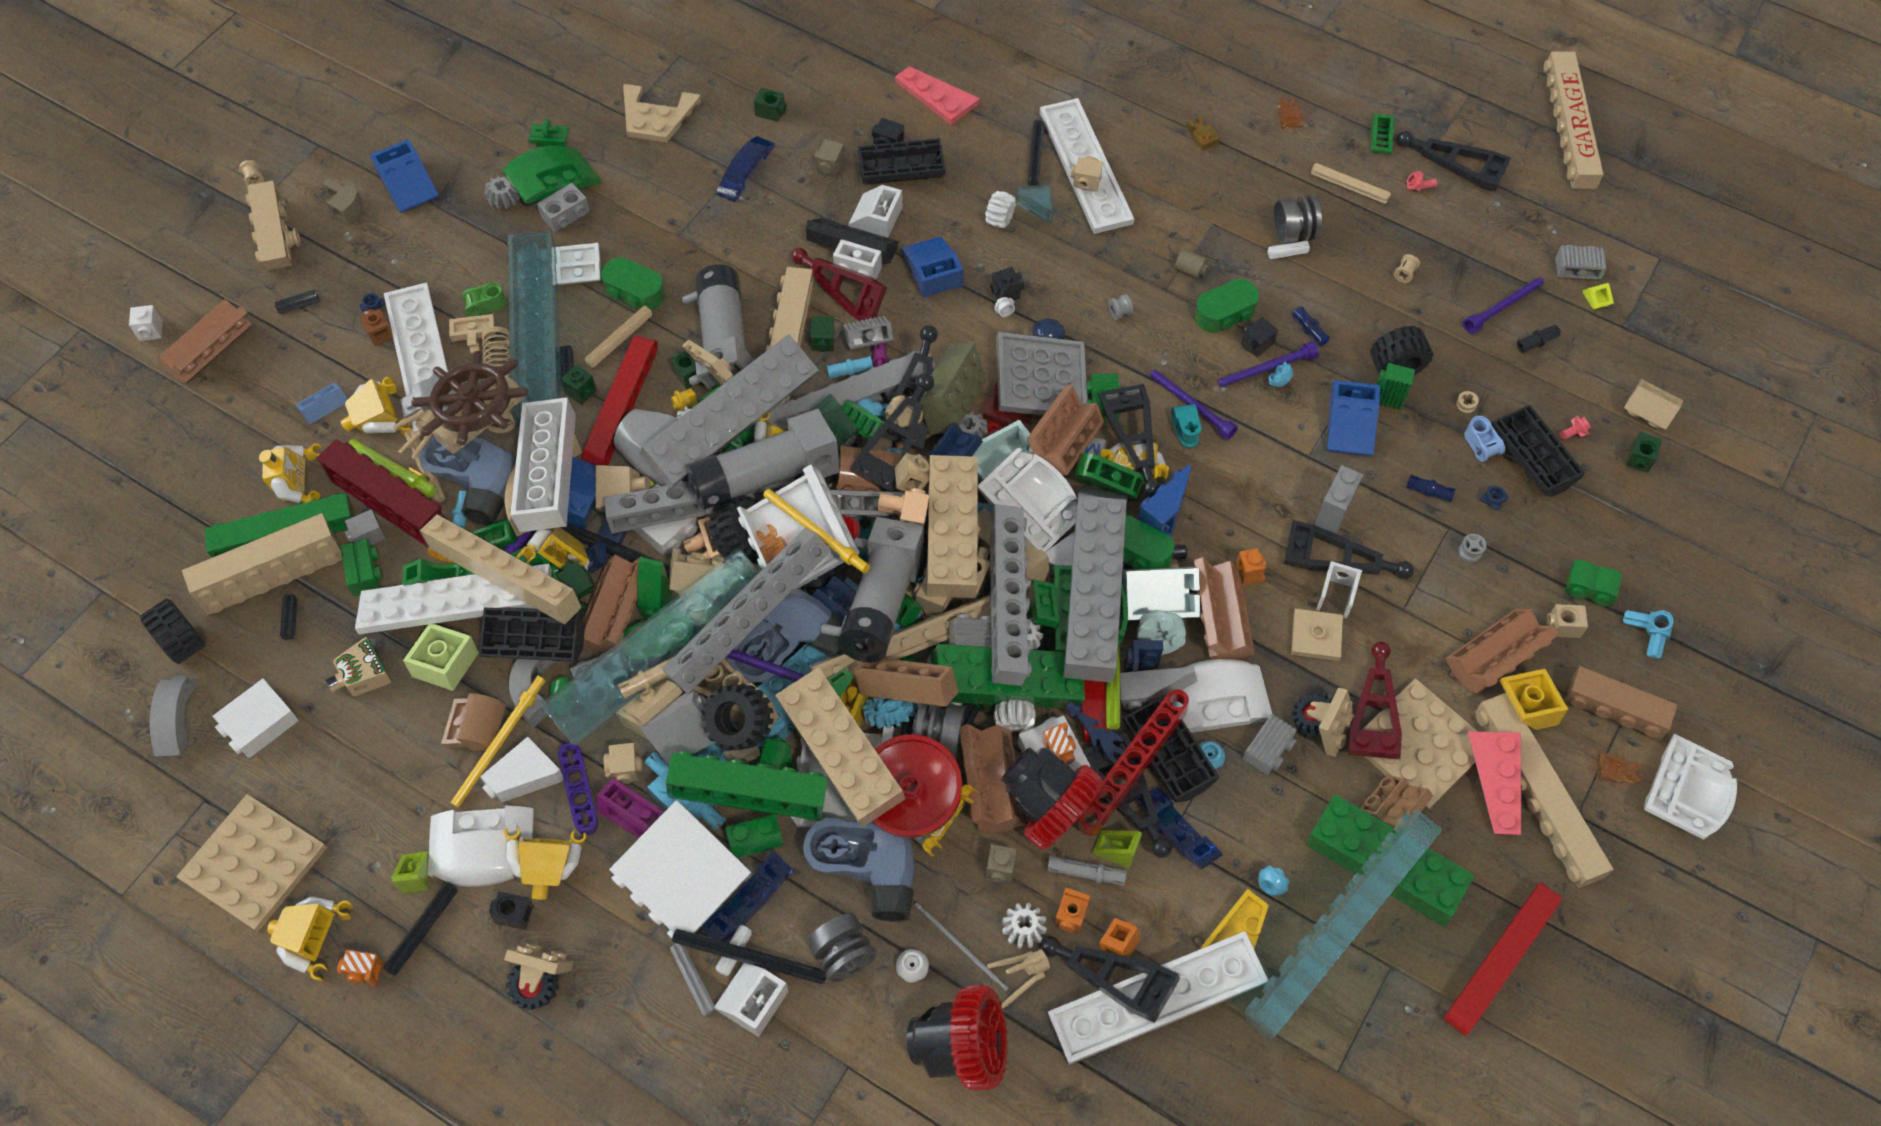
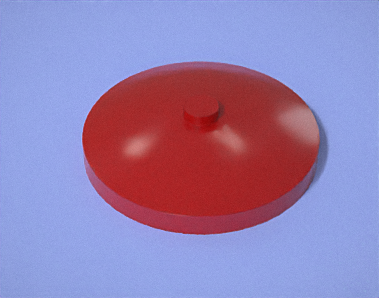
(929, 783)

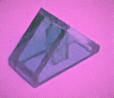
(1036, 200)

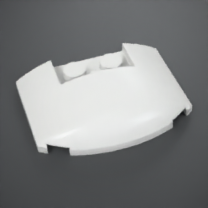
(1040, 490)
(1225, 695)
(1692, 788)
(471, 845)

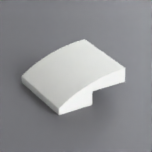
(578, 264)

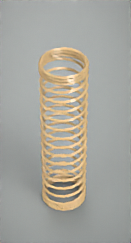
(497, 345)

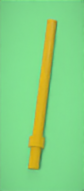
(846, 554)
(526, 699)

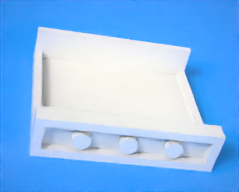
(811, 498)
(679, 871)

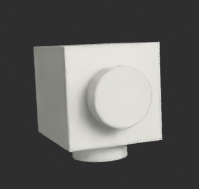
(146, 323)

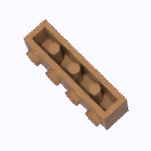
(907, 681)
(1620, 703)

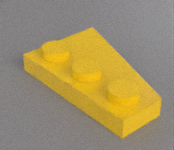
(1245, 916)

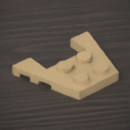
(653, 120)
(717, 367)

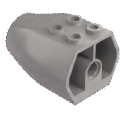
(637, 430)

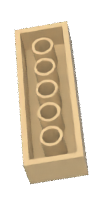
(952, 527)
(263, 564)
(840, 747)

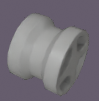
(1120, 306)
(1470, 542)

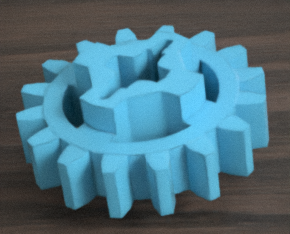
(888, 711)

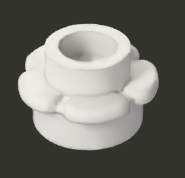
(1004, 307)

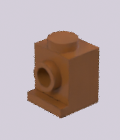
(375, 322)

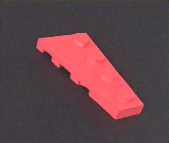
(937, 95)
(1500, 776)

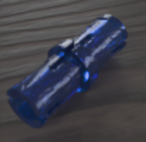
(1319, 336)
(1430, 488)

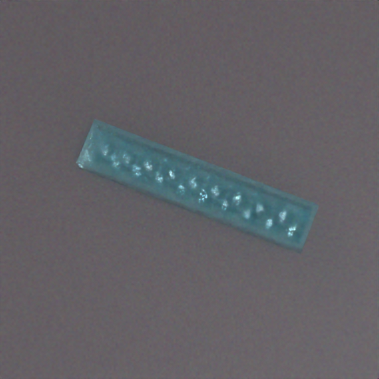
(534, 317)
(595, 693)
(1340, 928)

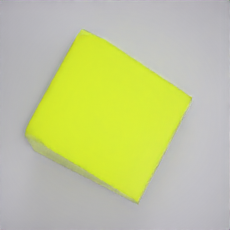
(1599, 296)

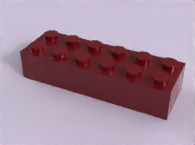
(378, 489)

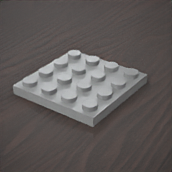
(1036, 371)

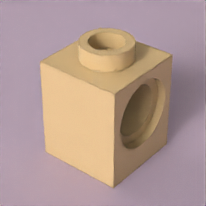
(1574, 615)

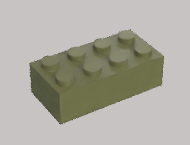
(956, 386)

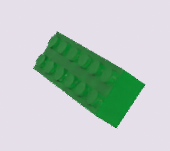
(1042, 688)
(746, 786)
(1352, 835)

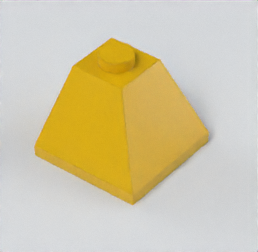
(1535, 698)

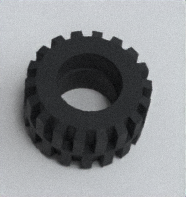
(1402, 347)
(726, 528)
(172, 631)
(719, 722)

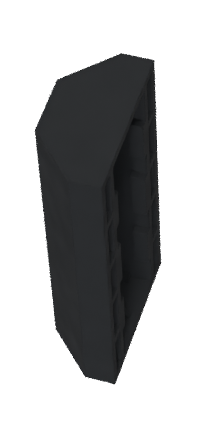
(901, 160)
(830, 234)
(1538, 451)
(530, 635)
(1180, 761)

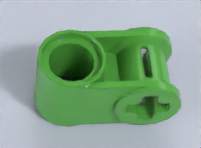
(485, 298)

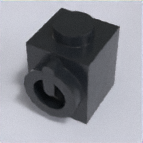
(888, 132)
(1007, 284)

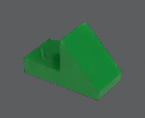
(1043, 603)

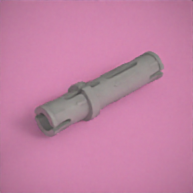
(1086, 870)

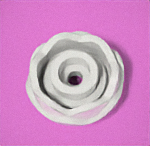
(909, 973)

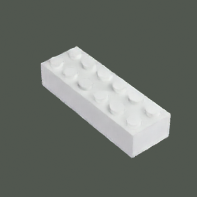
(543, 465)

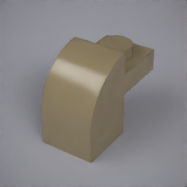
(344, 201)

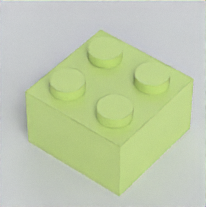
(441, 656)

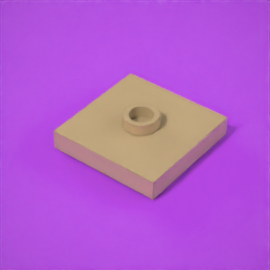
(1317, 634)
(652, 700)

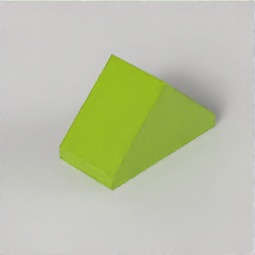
(1118, 846)
(412, 873)

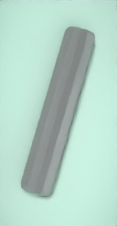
(692, 979)

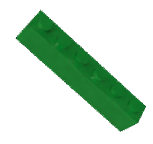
(244, 530)

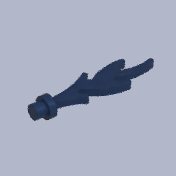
(1104, 736)

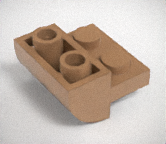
(473, 722)
(1394, 799)

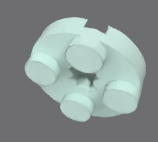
(1157, 620)

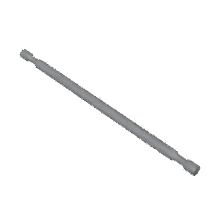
(961, 946)

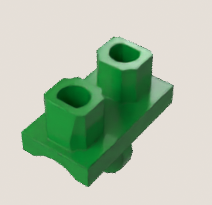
(548, 134)

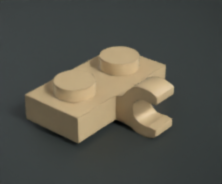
(471, 329)

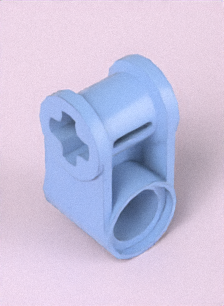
(1484, 441)

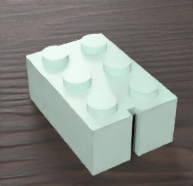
(1000, 446)
(1162, 590)

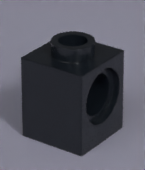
(519, 917)

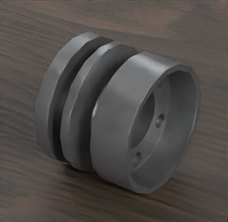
(1297, 218)
(940, 727)
(841, 947)

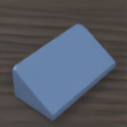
(322, 403)

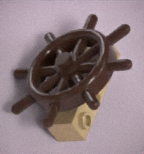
(474, 404)

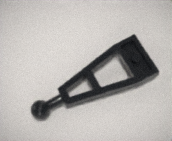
(1490, 174)
(928, 335)
(1127, 400)
(875, 469)
(1300, 547)
(1099, 762)
(1150, 997)

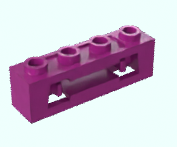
(630, 816)

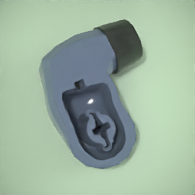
(479, 469)
(792, 621)
(867, 857)

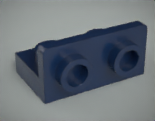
(956, 443)
(836, 596)
(1144, 655)

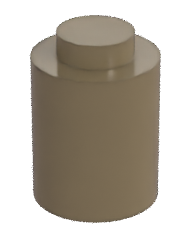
(1192, 264)

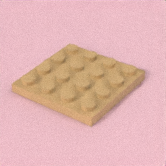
(1433, 742)
(252, 862)

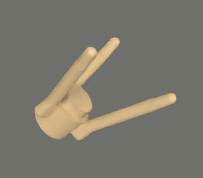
(423, 419)
(1033, 963)

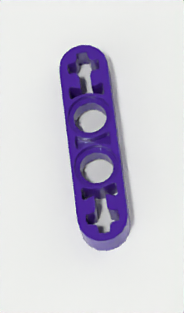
(578, 788)

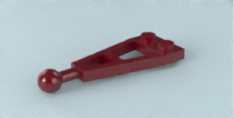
(871, 293)
(1372, 742)

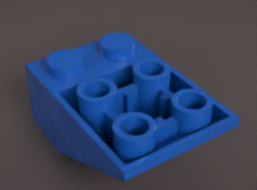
(404, 175)
(933, 266)
(1353, 417)
(1164, 507)

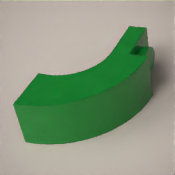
(423, 571)

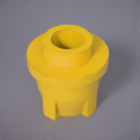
(684, 398)

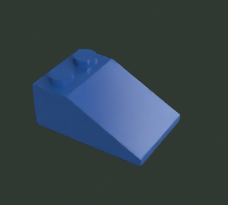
(582, 492)

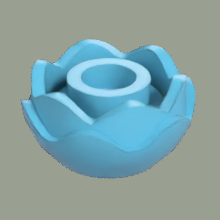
(1281, 376)
(1218, 754)
(1273, 881)

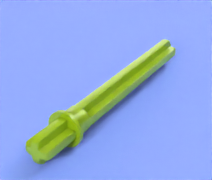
(395, 470)
(1113, 698)

